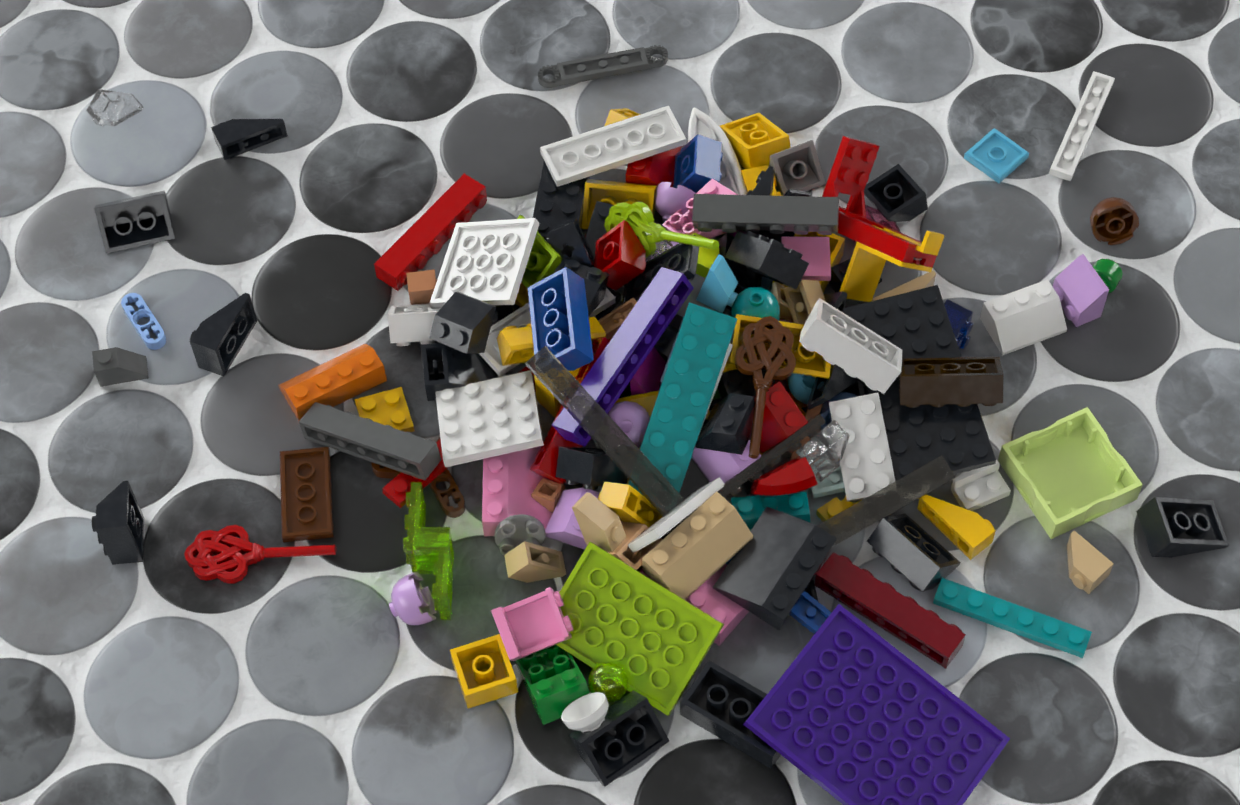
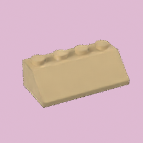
(697, 547)

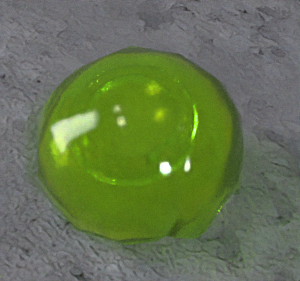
(609, 680)

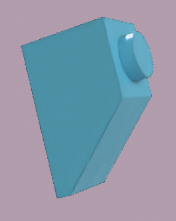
(718, 286)

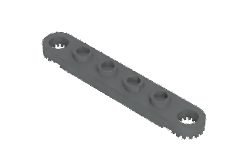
(602, 66)

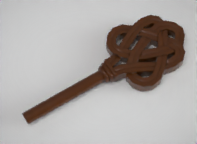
(754, 367)

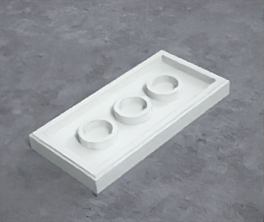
(676, 515)

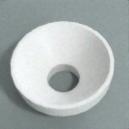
(586, 712)

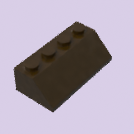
(951, 381)

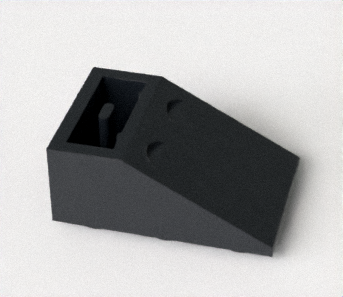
(451, 368)

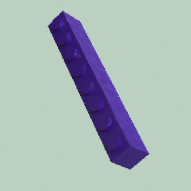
(629, 347)

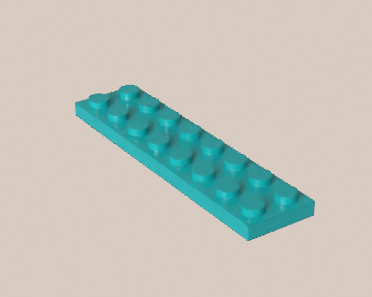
(686, 391)

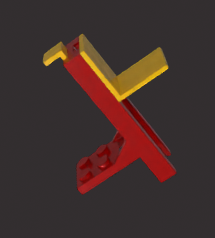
(874, 241)

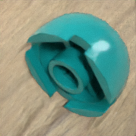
(756, 303)

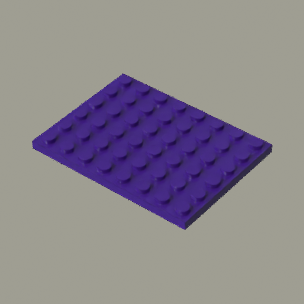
(874, 722)

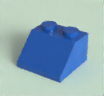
(698, 163)

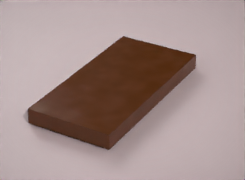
(306, 494)

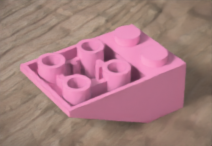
(683, 222)

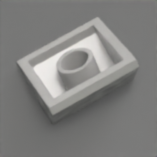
(797, 168)

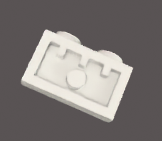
(979, 487)

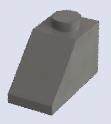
(119, 366)

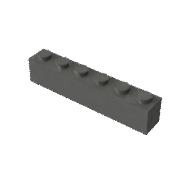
(765, 213)
(370, 440)

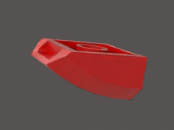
(785, 479)

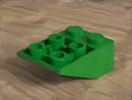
(552, 681)

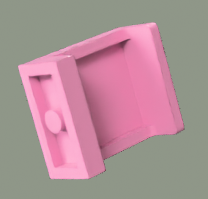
(532, 624)

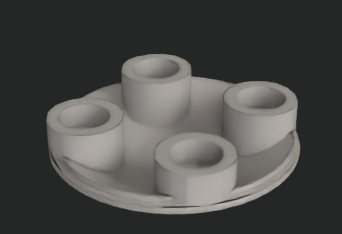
(518, 529)

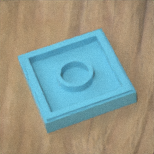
(996, 155)

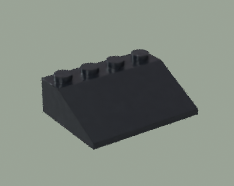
(775, 566)

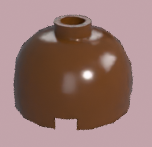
(1114, 221)

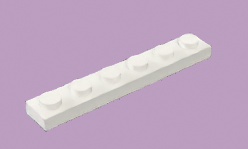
(1081, 126)

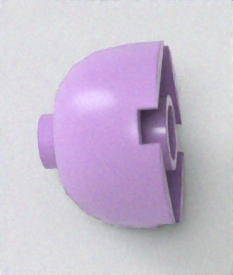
(670, 199)
(631, 419)
(412, 601)

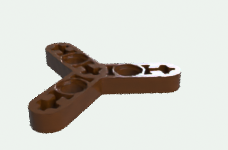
(441, 495)

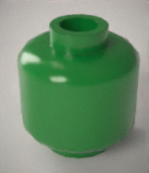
(1109, 272)

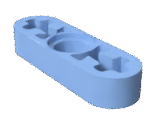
(143, 330)

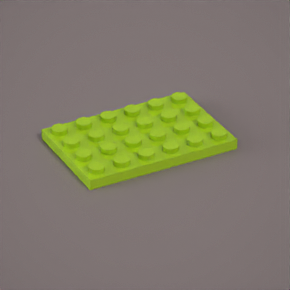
(635, 625)

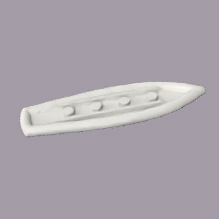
(731, 172)

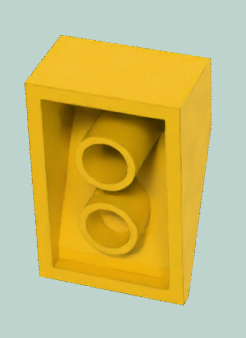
(755, 140)

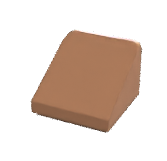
(548, 493)

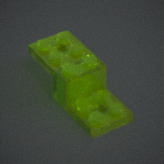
(429, 550)

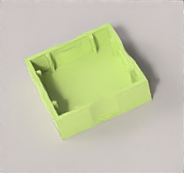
(1069, 473)

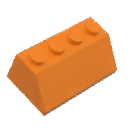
(335, 380)

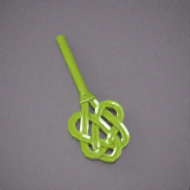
(649, 233)

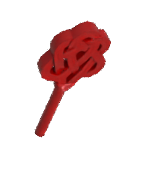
(230, 563)

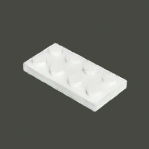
(867, 457)

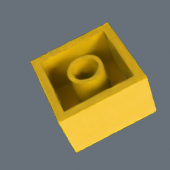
(484, 671)

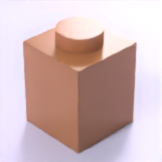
(421, 286)

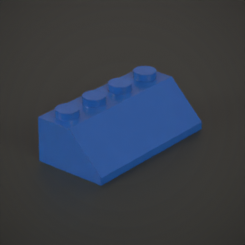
(561, 318)

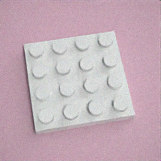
(486, 261)
(488, 418)

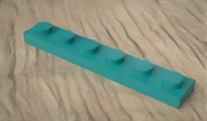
(1012, 617)

